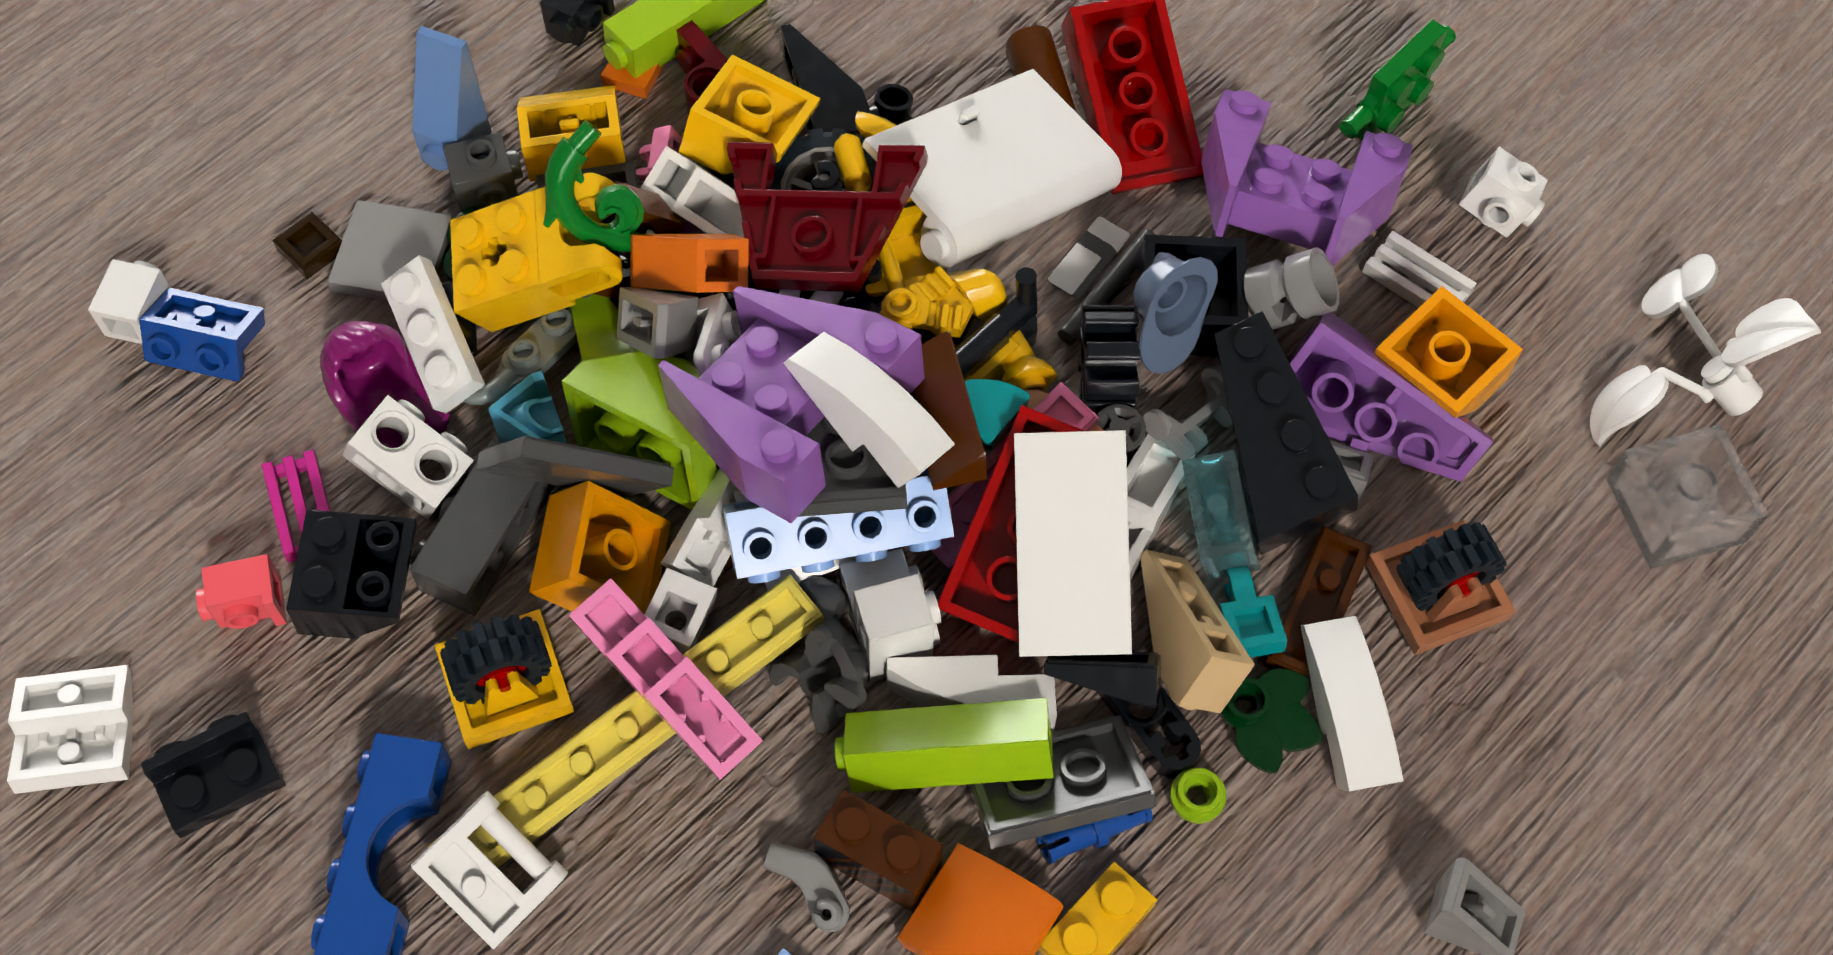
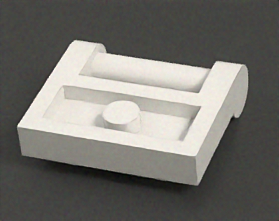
(474, 884)

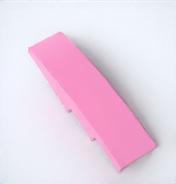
(665, 679)

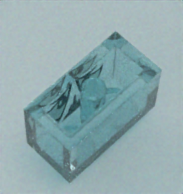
(1220, 513)

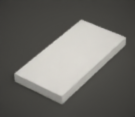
(1072, 543)

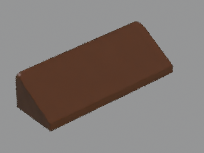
(948, 402)

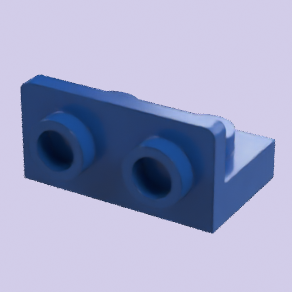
(199, 333)

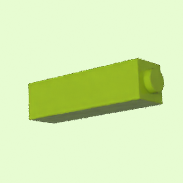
(648, 29)
(946, 745)

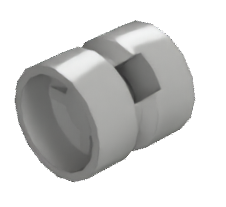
(1291, 289)

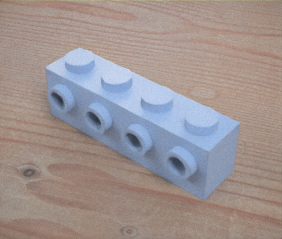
(766, 543)

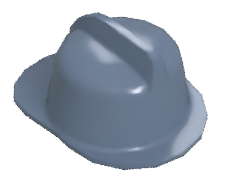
(1173, 304)

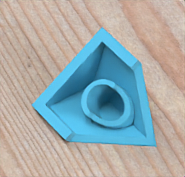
(527, 412)

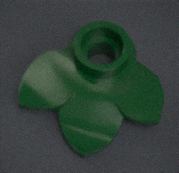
(1277, 719)

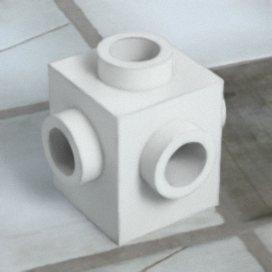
(1504, 193)

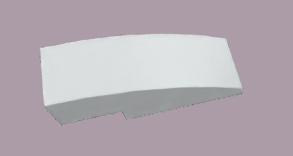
(695, 194)
(869, 408)
(1151, 486)
(964, 681)
(1350, 705)

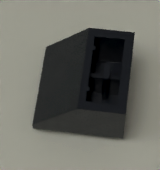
(350, 573)

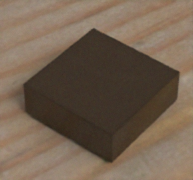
(308, 245)

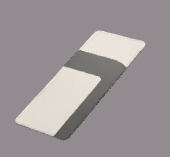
(1089, 257)

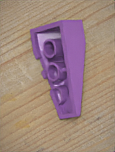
(1376, 407)

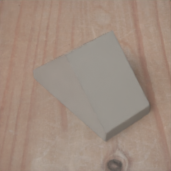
(657, 321)
(1474, 912)

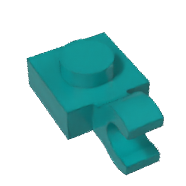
(1252, 617)

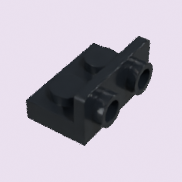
(213, 773)

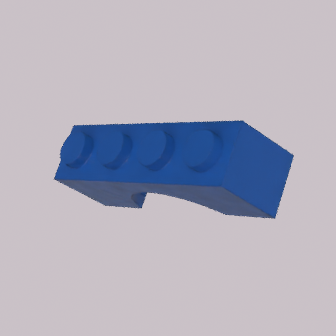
(399, 784)

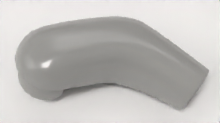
(815, 879)

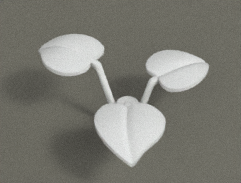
(1724, 376)

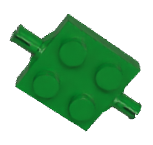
(1400, 82)

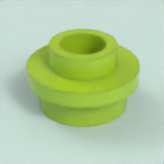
(1202, 780)

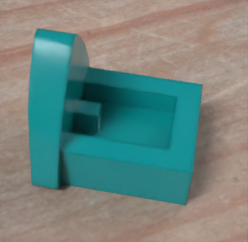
(995, 408)

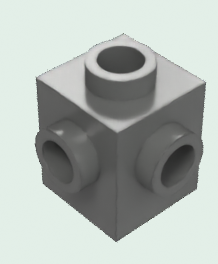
(482, 170)

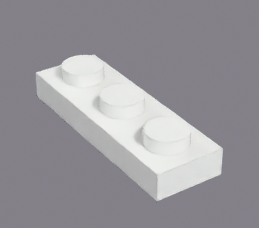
(432, 334)

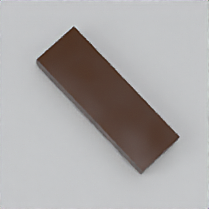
(1321, 593)

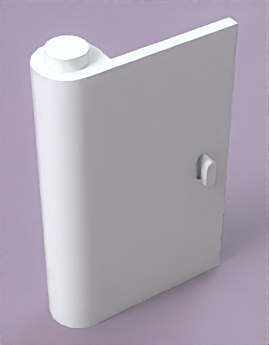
(1000, 165)

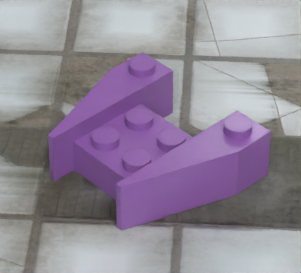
(1292, 194)
(756, 413)

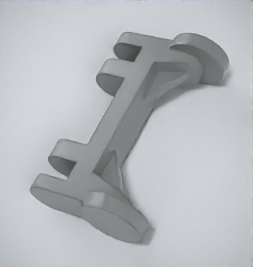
(1184, 435)

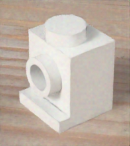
(682, 598)

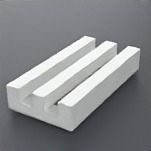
(1420, 267)

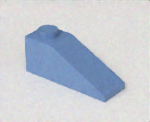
(445, 96)

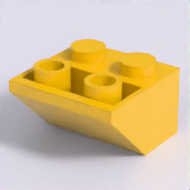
(552, 116)

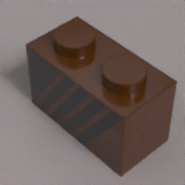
(878, 850)

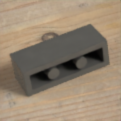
(476, 536)

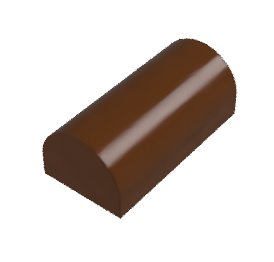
(1035, 49)

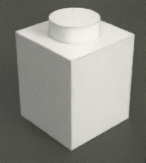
(125, 296)

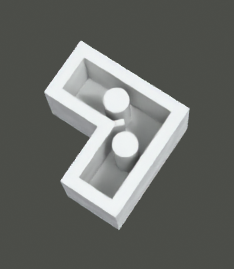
(890, 610)

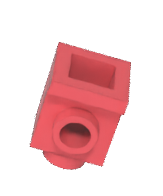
(241, 593)

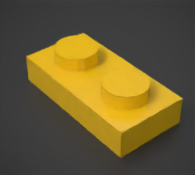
(1101, 916)

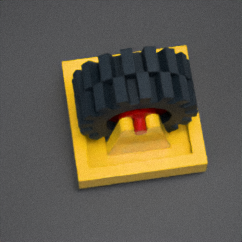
(503, 678)

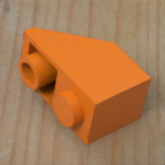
(689, 262)

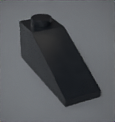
(823, 78)

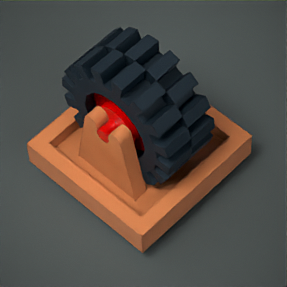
(1443, 584)

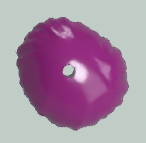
(366, 364)

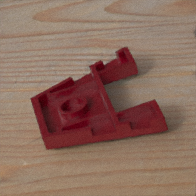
(819, 236)

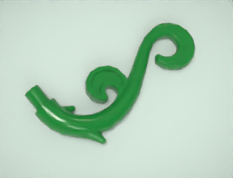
(561, 203)

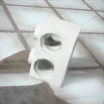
(399, 467)

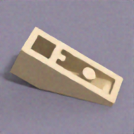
(1197, 646)

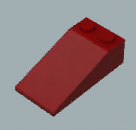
(1134, 89)

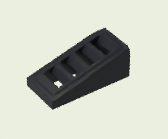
(1126, 677)

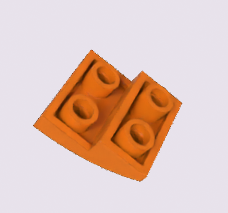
(979, 911)

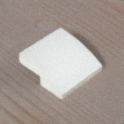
(71, 729)

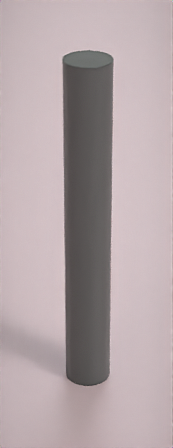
(1106, 286)

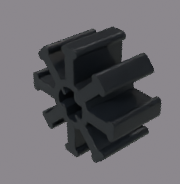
(1108, 355)

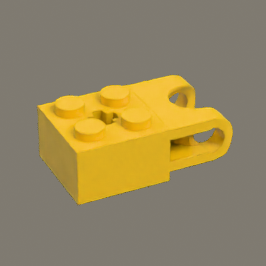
(517, 268)

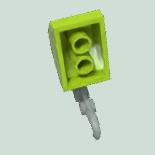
(610, 395)

